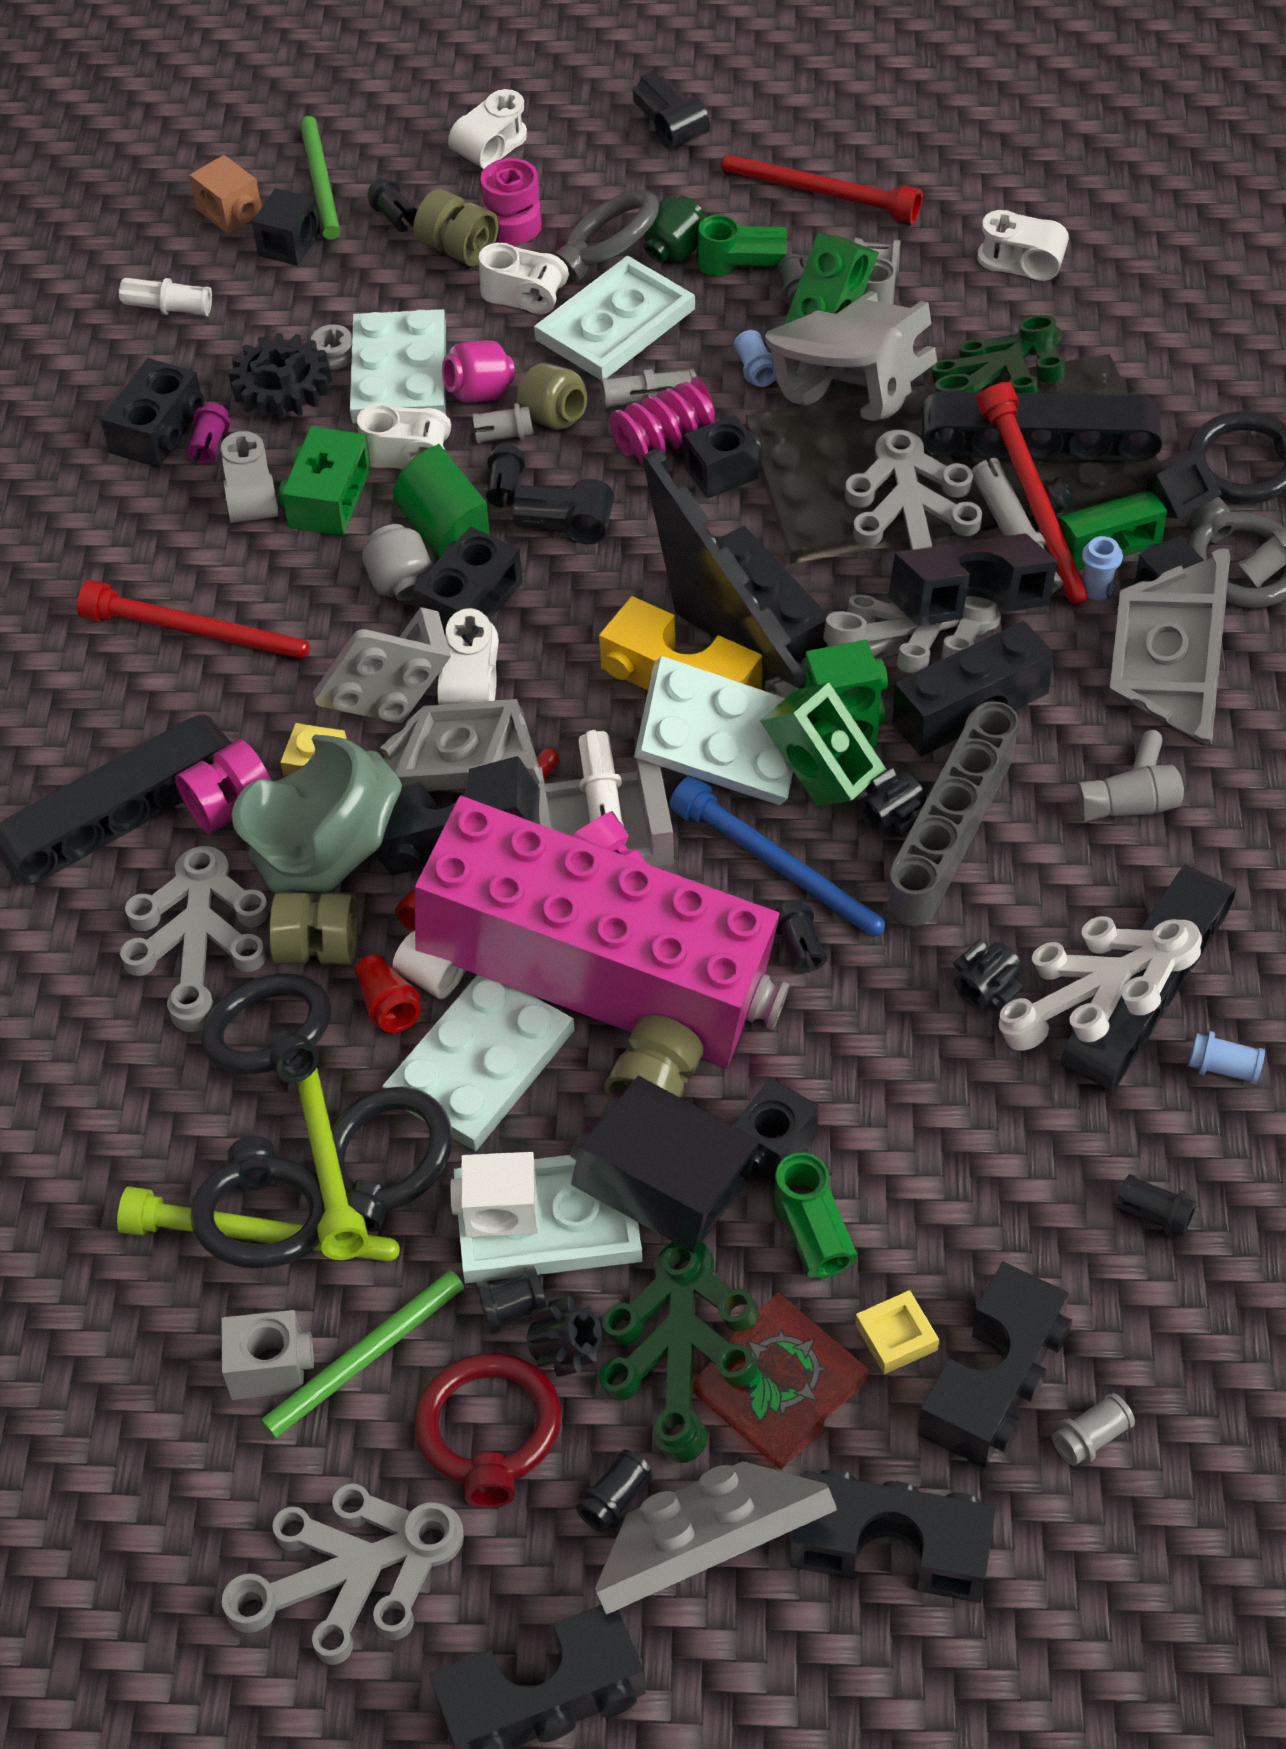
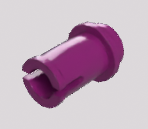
(210, 423)

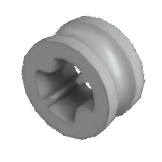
(338, 337)
(768, 1001)

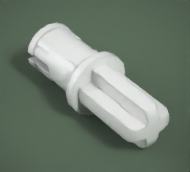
(166, 296)
(599, 778)

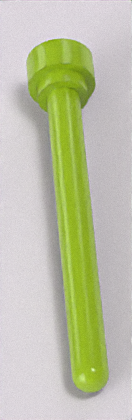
(144, 1212)
(341, 1228)

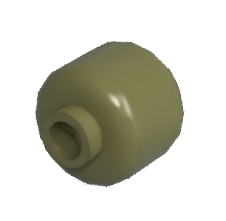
(553, 395)

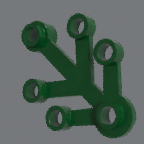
(1035, 337)
(678, 1337)

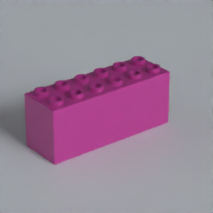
(590, 927)

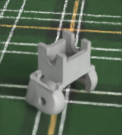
(864, 345)

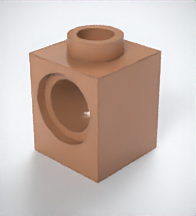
(225, 194)

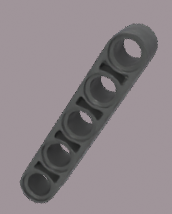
(952, 814)

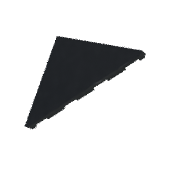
(709, 581)

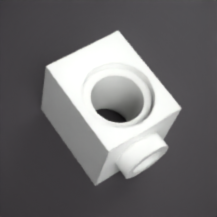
(497, 1194)

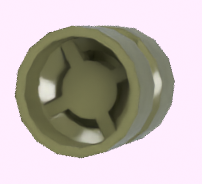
(455, 226)
(295, 924)
(659, 1052)

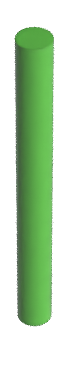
(319, 178)
(361, 1354)

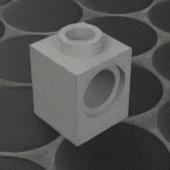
(252, 1334)

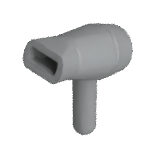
(1137, 792)

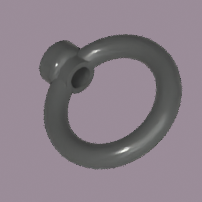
(580, 256)
(1214, 524)

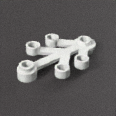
(1165, 949)

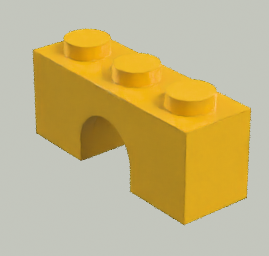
(646, 632)

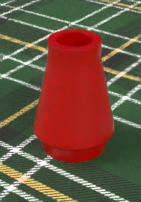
(387, 996)

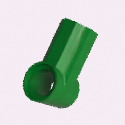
(727, 245)
(812, 1217)

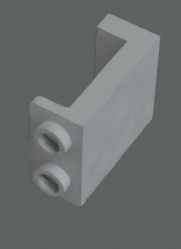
(641, 806)

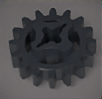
(280, 376)

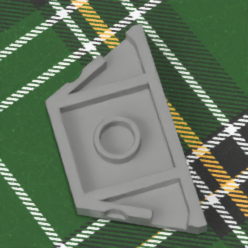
(1172, 645)
(451, 738)
(705, 1525)

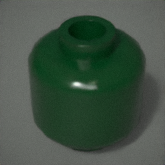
(674, 230)

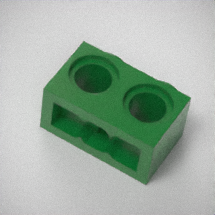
(832, 276)
(855, 679)

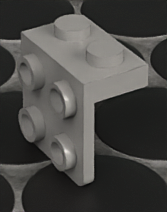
(386, 673)

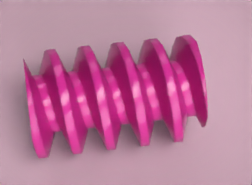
(662, 419)

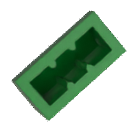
(439, 499)
(1131, 521)

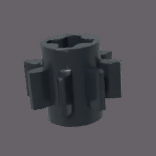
(892, 802)
(988, 975)
(564, 1336)

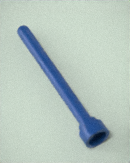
(696, 802)

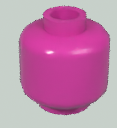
(477, 371)

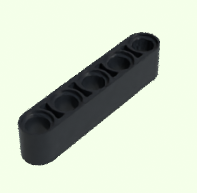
(1051, 425)
(105, 802)
(1191, 898)

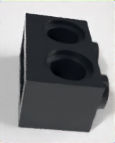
(152, 412)
(471, 574)

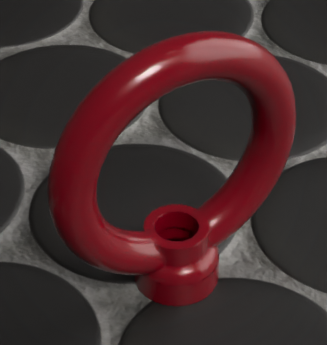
(488, 1475)

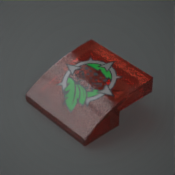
(796, 1387)

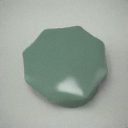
(319, 819)

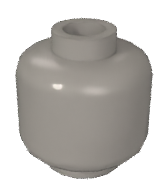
(395, 561)

